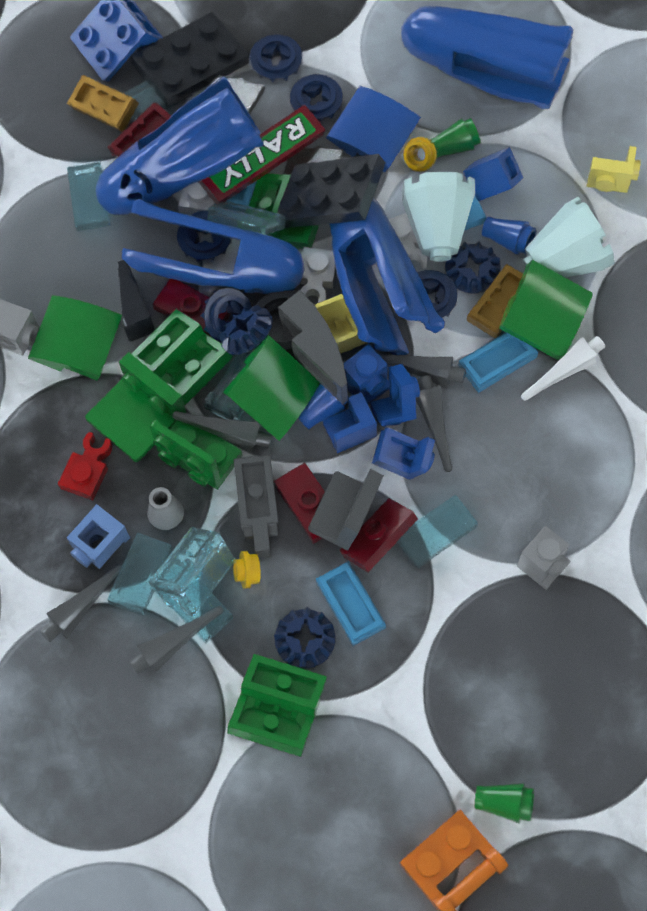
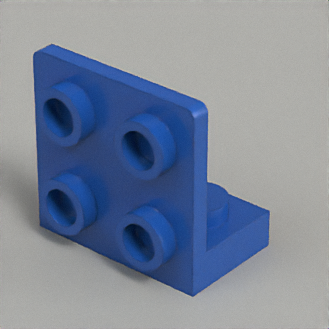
(112, 35)

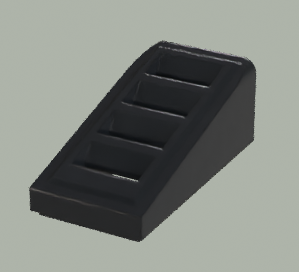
(135, 314)

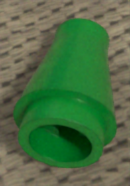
(457, 138)
(506, 801)

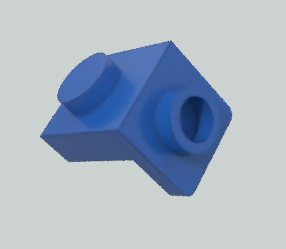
(402, 400)
(403, 454)

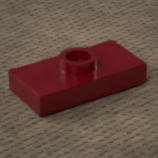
(145, 124)
(186, 300)
(302, 495)
(379, 534)

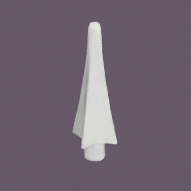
(576, 359)

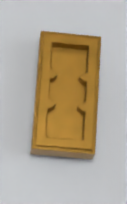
(103, 103)
(493, 303)

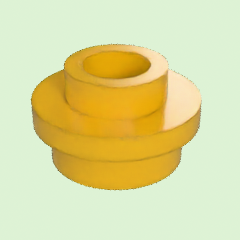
(411, 154)
(247, 569)

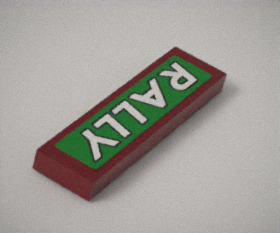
(280, 144)

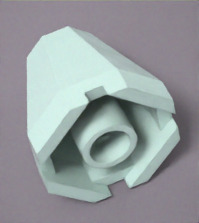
(438, 211)
(571, 242)

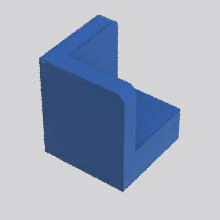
(494, 173)
(351, 425)

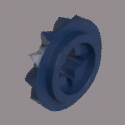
(265, 51)
(310, 87)
(189, 241)
(465, 278)
(447, 292)
(221, 301)
(236, 340)
(317, 650)

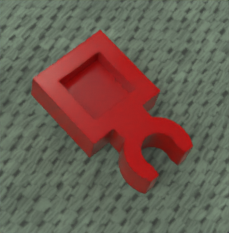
(86, 472)

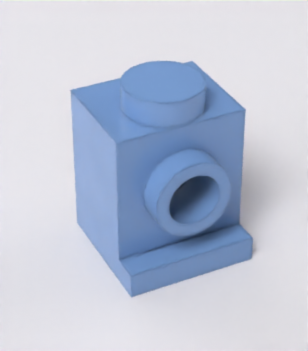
(95, 526)

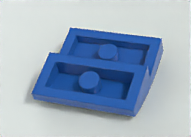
(373, 126)

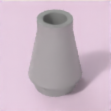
(164, 509)

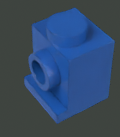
(366, 374)

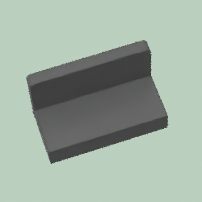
(344, 508)

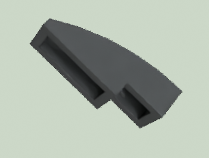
(314, 344)

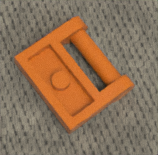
(444, 853)

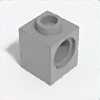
(17, 327)

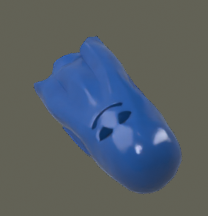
(493, 51)
(187, 148)
(355, 250)
(261, 264)

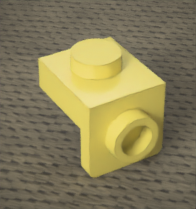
(614, 175)
(340, 323)

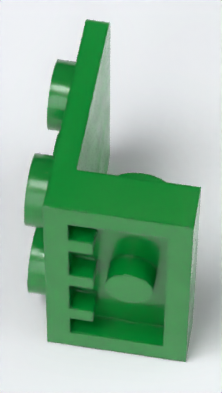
(132, 406)
(195, 450)

